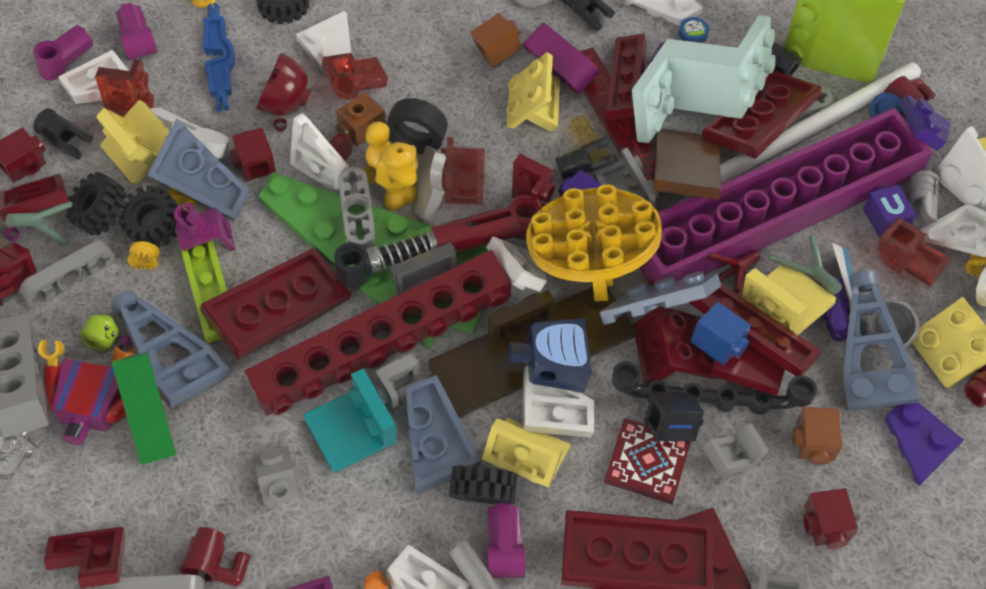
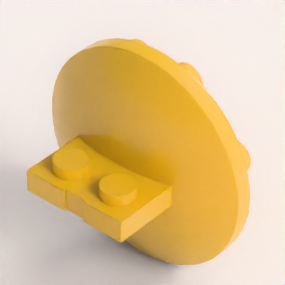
(594, 236)

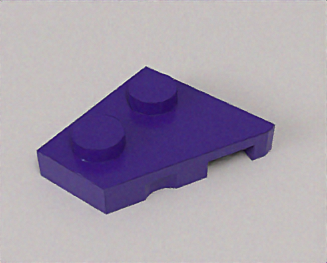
(925, 123)
(921, 438)

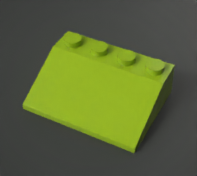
(843, 35)

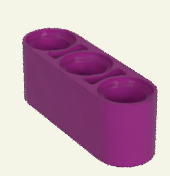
(567, 63)

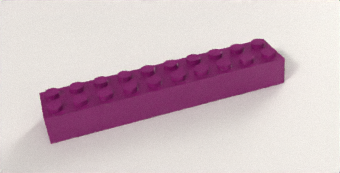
(786, 196)

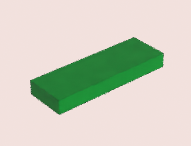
(144, 408)

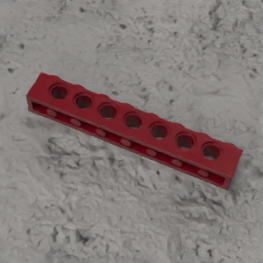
(388, 316)

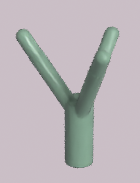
(35, 220)
(816, 272)

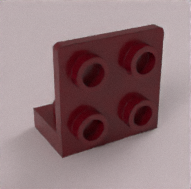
(666, 347)

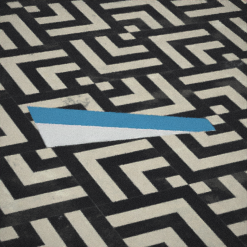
(845, 268)

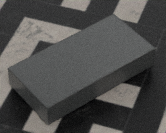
(423, 267)

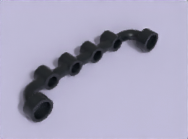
(799, 392)

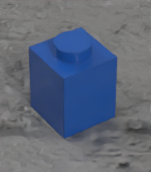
(721, 334)

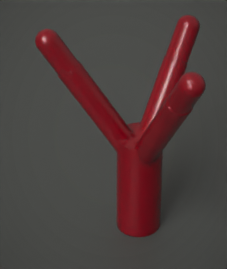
(736, 266)

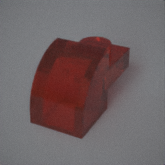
(351, 75)
(904, 249)

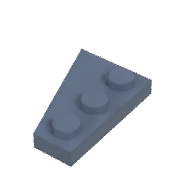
(196, 172)
(667, 291)
(435, 435)

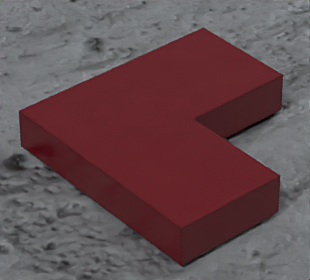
(96, 552)

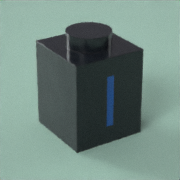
(674, 416)

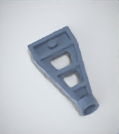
(183, 378)
(879, 387)

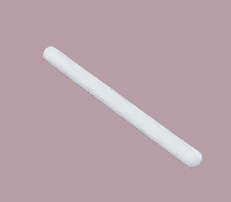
(817, 122)

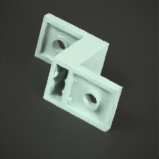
(703, 78)

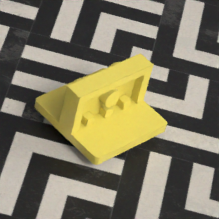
(534, 95)
(133, 139)

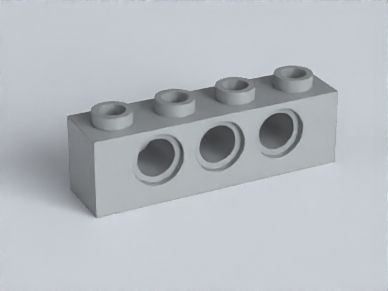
(21, 377)

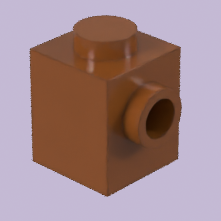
(497, 39)
(357, 116)
(818, 435)

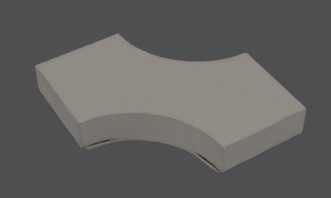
(430, 183)

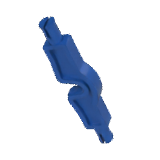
(218, 68)

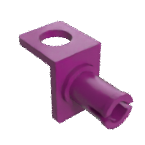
(199, 228)

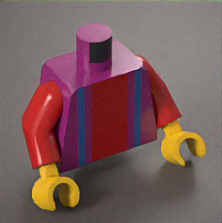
(80, 394)

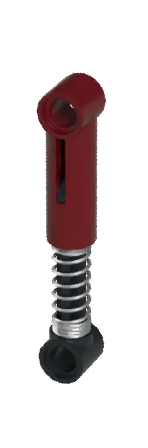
(461, 233)

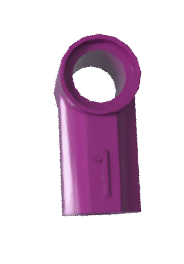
(135, 34)
(55, 55)
(505, 550)

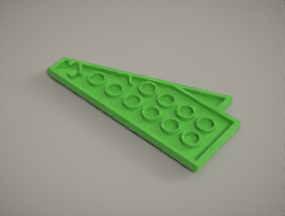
(319, 221)

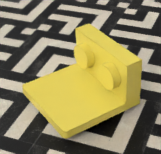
(787, 297)
(953, 343)
(525, 452)

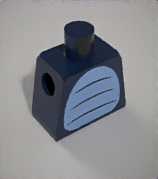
(555, 354)

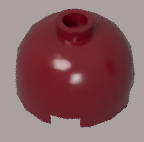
(285, 88)

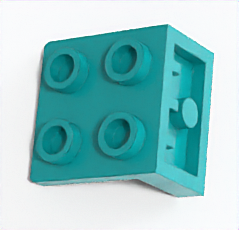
(352, 425)

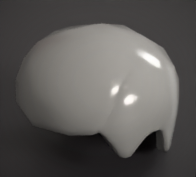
(903, 318)

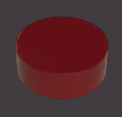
(342, 145)

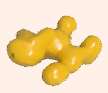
(391, 167)

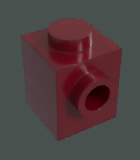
(252, 154)
(21, 155)
(830, 518)

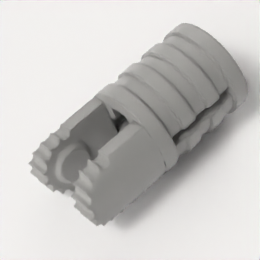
(924, 196)

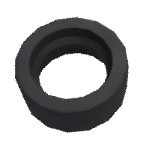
(418, 112)

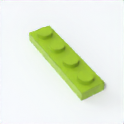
(205, 281)

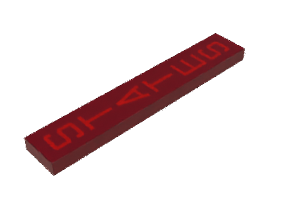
(620, 131)

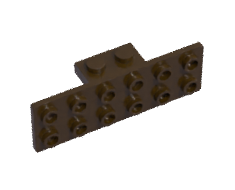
(480, 368)

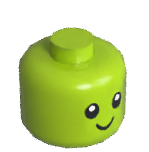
(99, 332)

